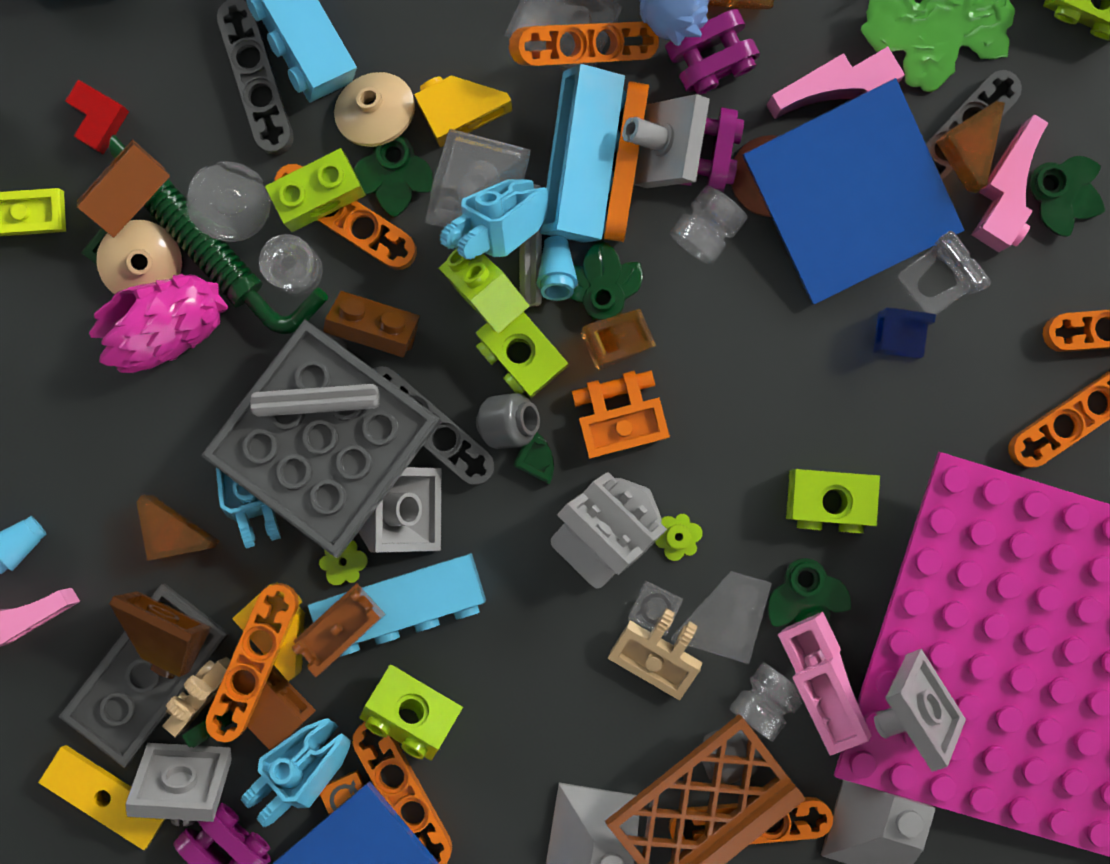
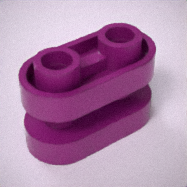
(735, 59)
(726, 132)
(228, 834)

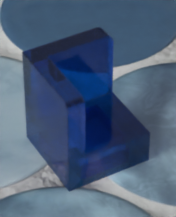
(902, 332)

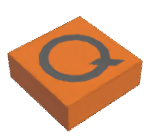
(340, 790)

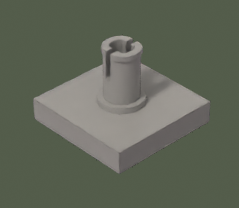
(668, 141)
(923, 710)
(179, 783)

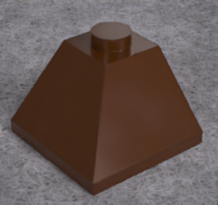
(160, 633)

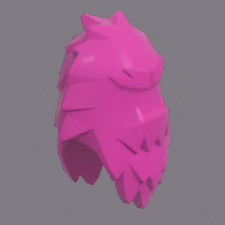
(157, 321)

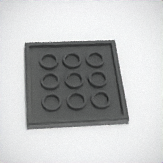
(322, 467)

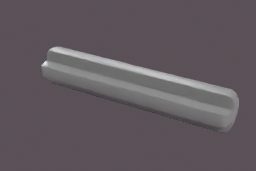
(529, 267)
(314, 400)

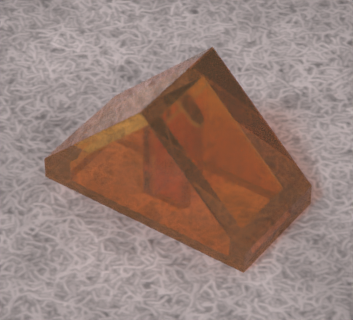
(972, 146)
(617, 338)
(168, 532)

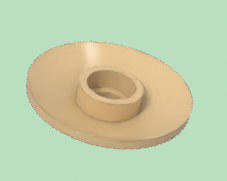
(379, 121)
(137, 238)

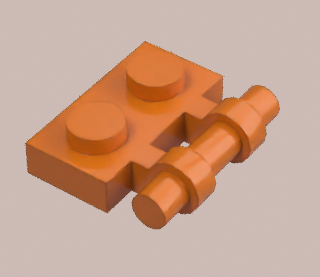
(624, 426)

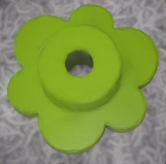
(691, 533)
(338, 573)

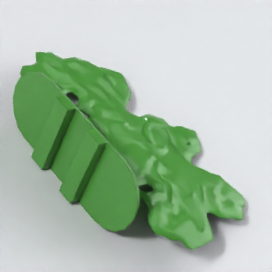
(935, 32)

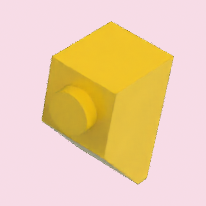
(459, 105)
(287, 661)

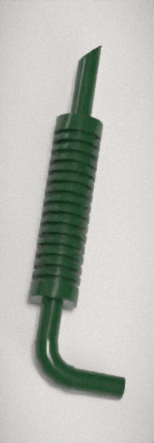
(220, 261)

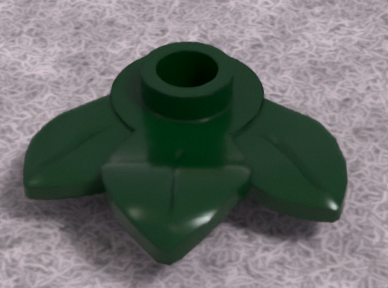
(394, 180)
(1072, 193)
(605, 275)
(798, 602)

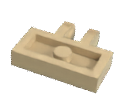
(656, 659)
(201, 691)

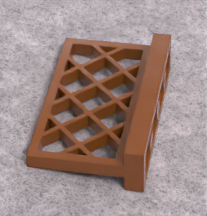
(733, 830)

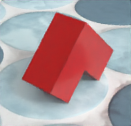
(102, 116)

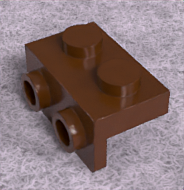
(372, 324)

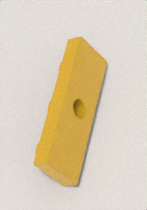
(81, 785)

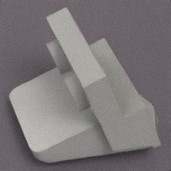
(607, 528)

